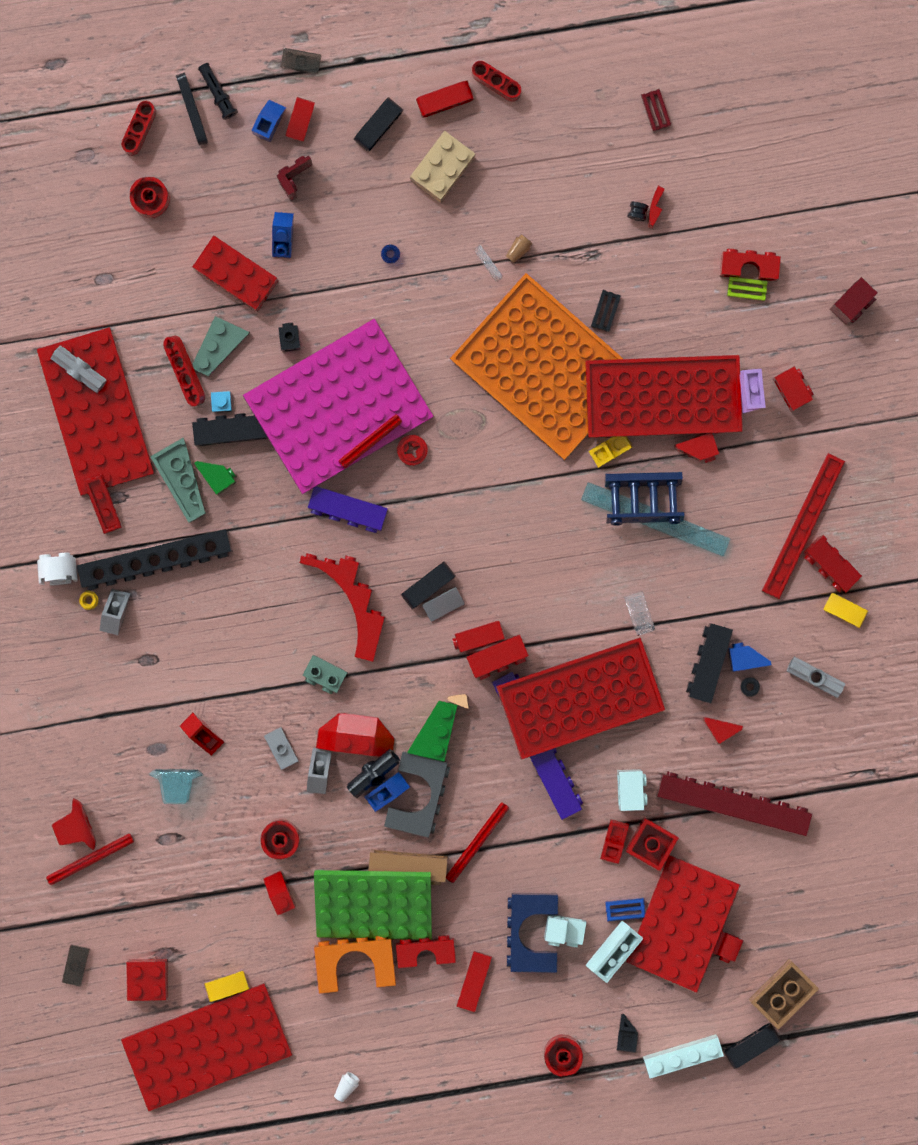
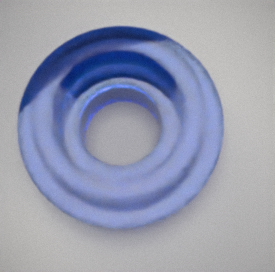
(386, 249)

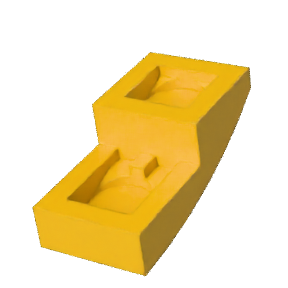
(610, 449)
(845, 610)
(226, 986)

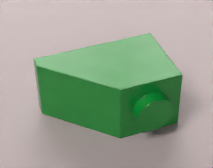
(216, 476)

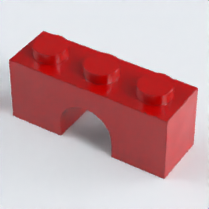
(767, 265)
(441, 947)

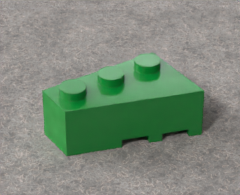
(435, 734)

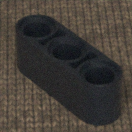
(378, 124)
(428, 585)
(752, 1045)

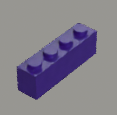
(347, 508)

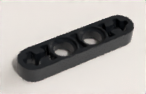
(191, 109)

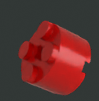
(149, 186)
(268, 839)
(562, 1044)

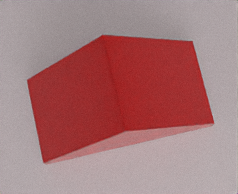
(721, 730)

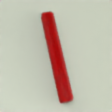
(370, 441)

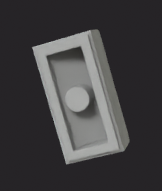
(443, 604)

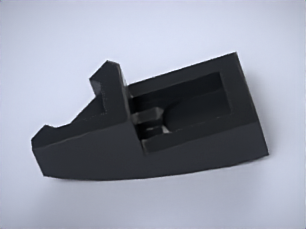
(626, 1036)

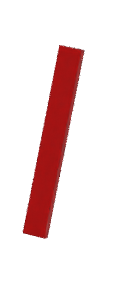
(803, 526)

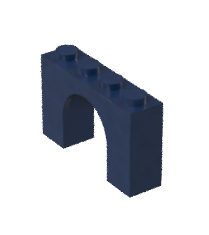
(522, 958)

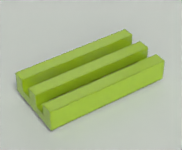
(748, 281)

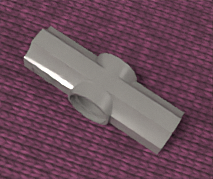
(78, 369)
(826, 683)

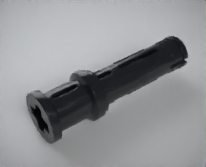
(221, 98)

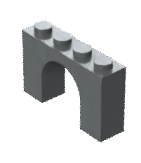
(421, 821)

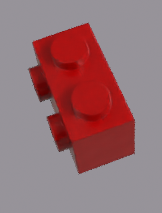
(793, 388)

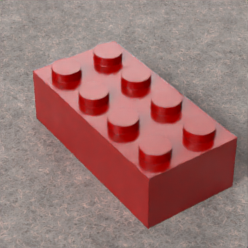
(235, 273)

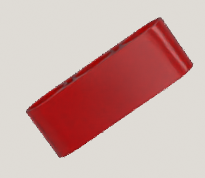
(492, 72)
(444, 99)
(138, 137)

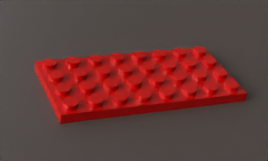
(663, 396)
(97, 427)
(580, 698)
(206, 1047)

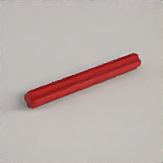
(477, 842)
(90, 859)

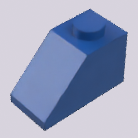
(745, 658)
(387, 791)

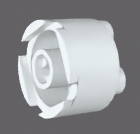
(57, 569)

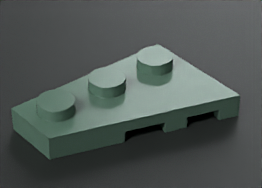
(217, 345)

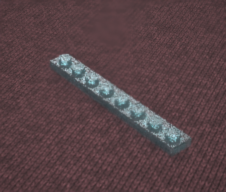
(684, 530)

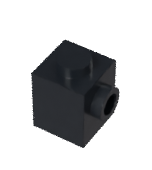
(289, 337)

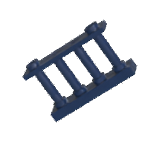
(653, 481)

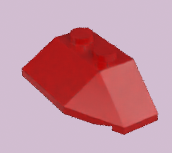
(355, 735)

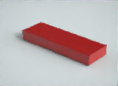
(102, 503)
(474, 981)

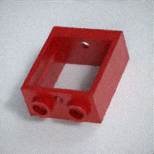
(478, 636)

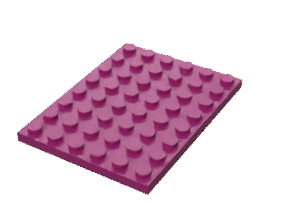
(334, 403)

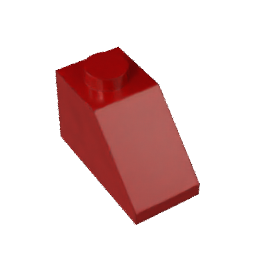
(700, 448)
(201, 734)
(279, 893)

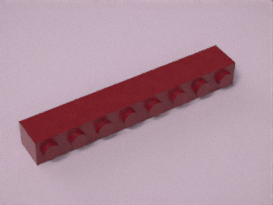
(733, 804)

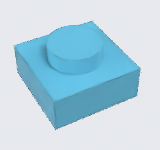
(221, 401)

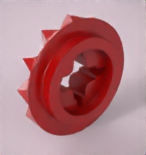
(415, 441)

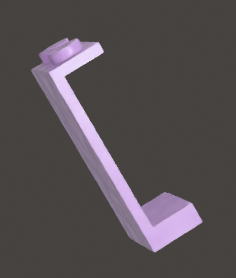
(752, 390)

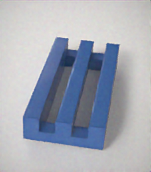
(624, 909)

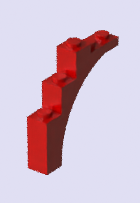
(368, 624)

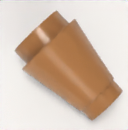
(519, 247)

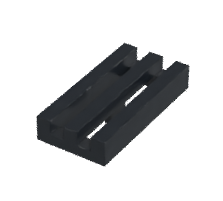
(611, 295)

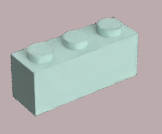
(614, 951)

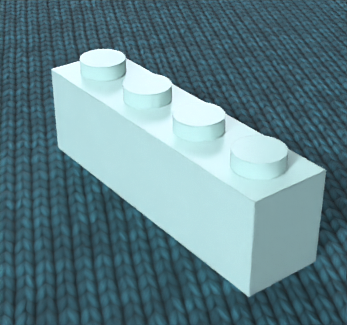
(683, 1056)

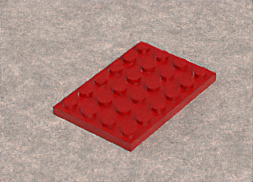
(683, 923)

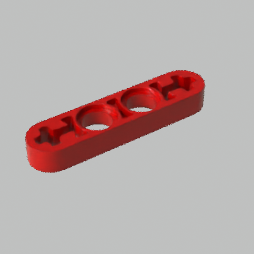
(186, 369)

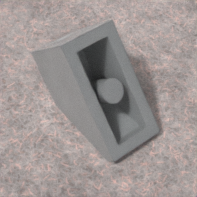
(114, 612)
(319, 771)

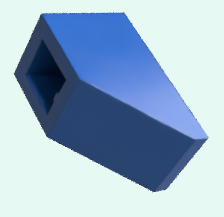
(268, 120)
(282, 234)

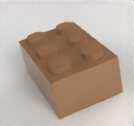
(783, 994)

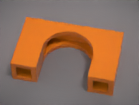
(328, 955)

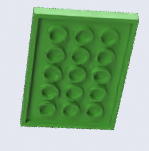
(373, 904)

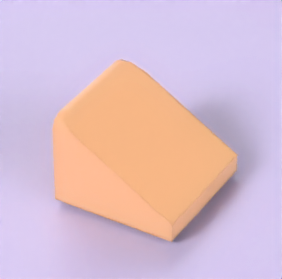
(460, 700)

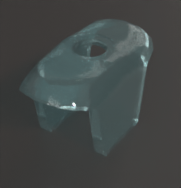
(175, 784)

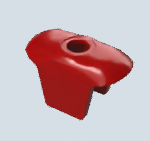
(75, 827)

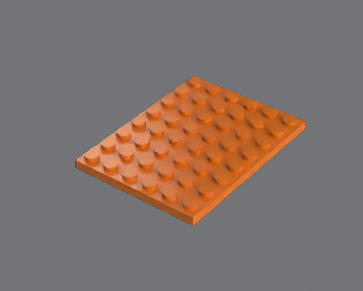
(534, 363)

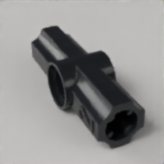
(373, 773)

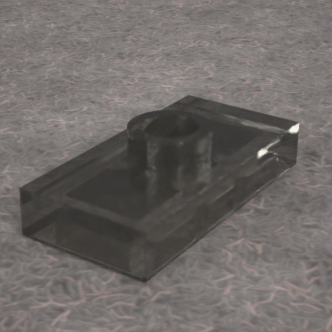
(300, 61)
(75, 965)

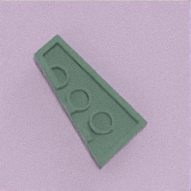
(179, 476)

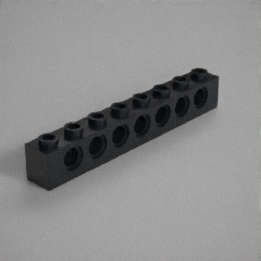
(87, 570)

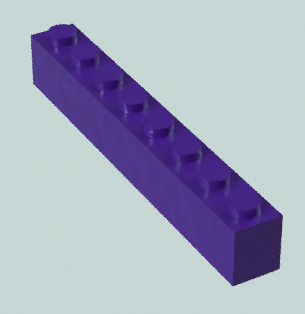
(551, 772)

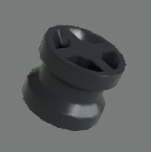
(637, 211)

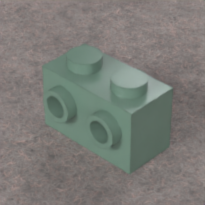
(325, 674)

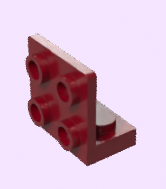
(287, 173)

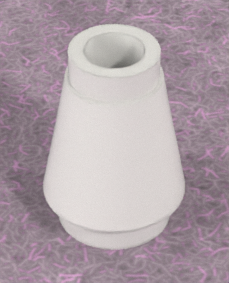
(347, 1085)

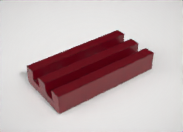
(651, 94)

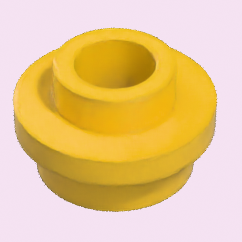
(82, 600)

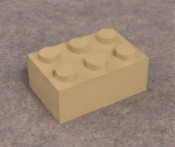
(442, 166)

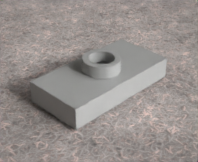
(281, 748)

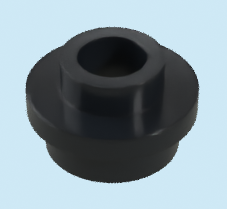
(756, 687)

